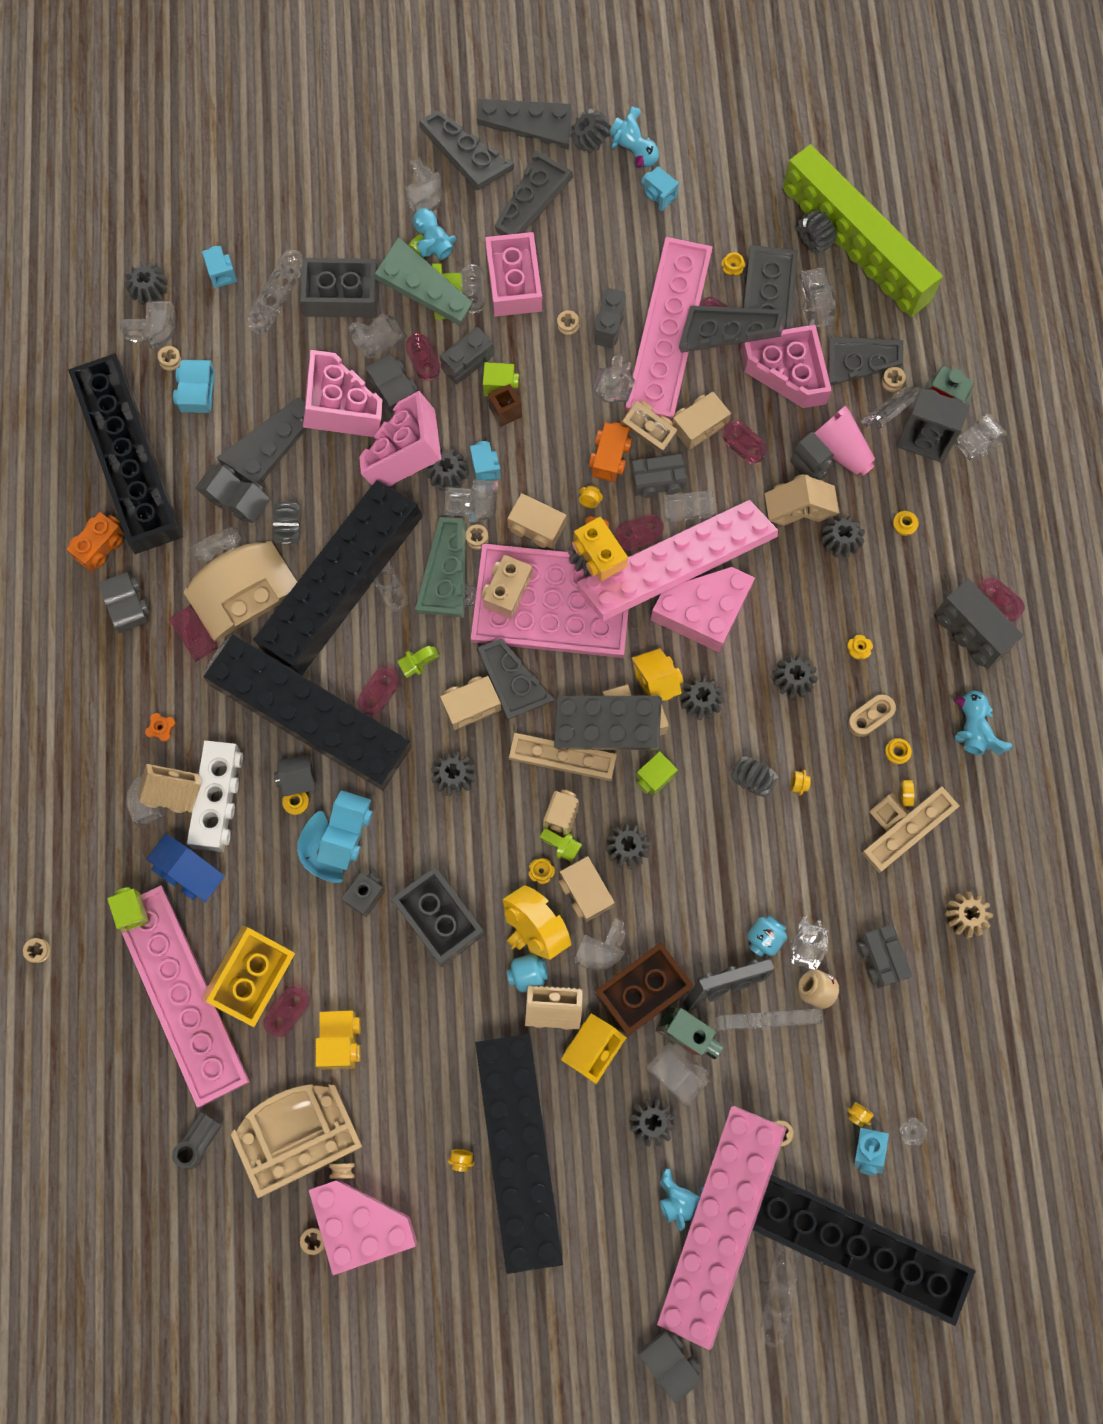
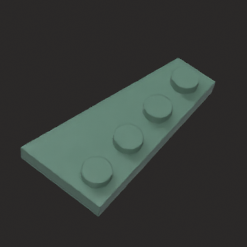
(419, 281)
(444, 577)

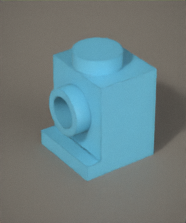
(660, 187)
(219, 267)
(485, 462)

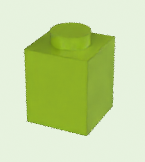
(497, 376)
(655, 774)
(127, 909)

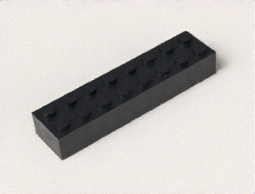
(125, 454)
(338, 577)
(308, 712)
(518, 1154)
(863, 1250)

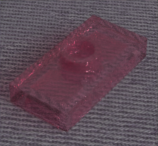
(192, 633)

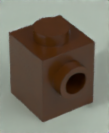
(505, 405)

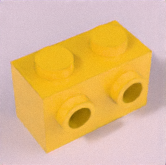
(599, 549)
(657, 674)
(593, 1048)

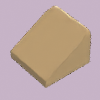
(889, 811)

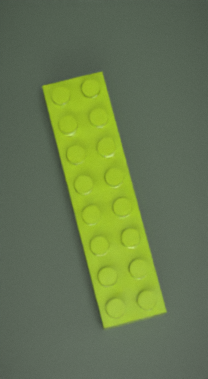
(863, 231)

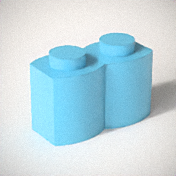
(194, 386)

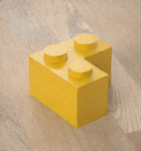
(337, 1040)

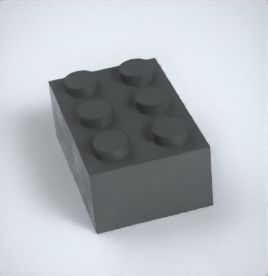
(339, 287)
(933, 425)
(977, 624)
(438, 916)

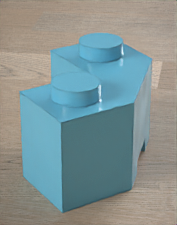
(345, 828)

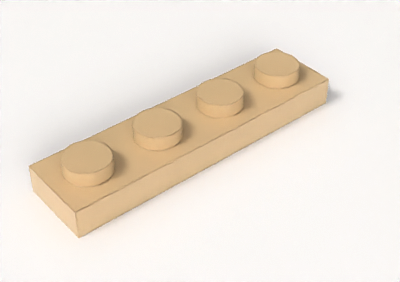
(542, 753)
(910, 829)

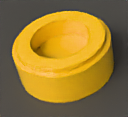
(907, 793)

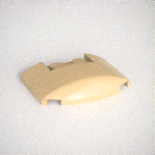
(239, 587)
(294, 1136)

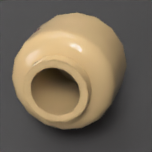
(818, 989)

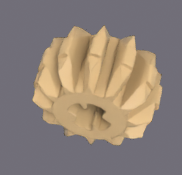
(979, 919)

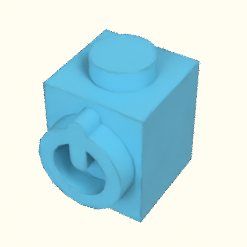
(871, 1151)

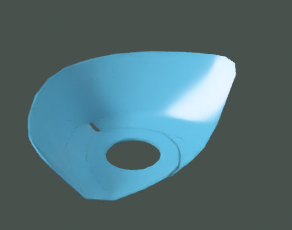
(308, 847)

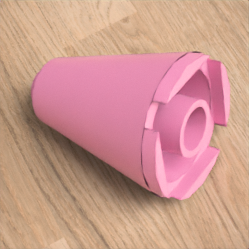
(846, 442)

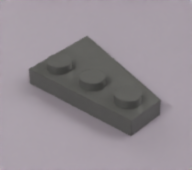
(861, 357)
(512, 682)
(737, 979)

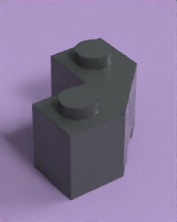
(226, 490)

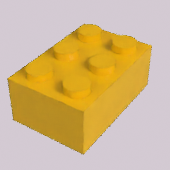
(248, 976)

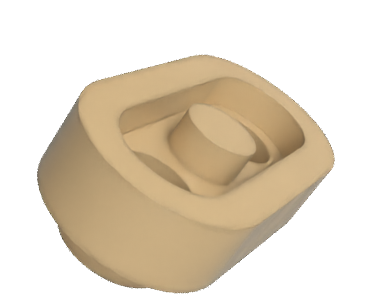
(870, 716)

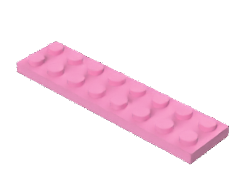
(659, 359)
(679, 559)
(176, 990)
(721, 1227)

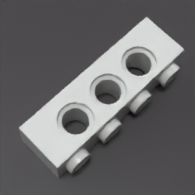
(213, 756)

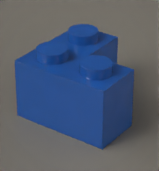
(182, 866)

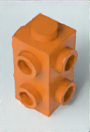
(611, 444)
(96, 541)

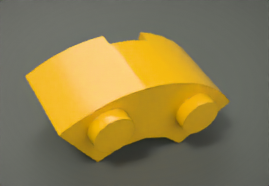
(540, 928)

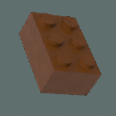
(643, 989)

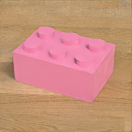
(513, 274)

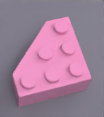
(790, 365)
(338, 398)
(404, 443)
(704, 606)
(358, 1227)

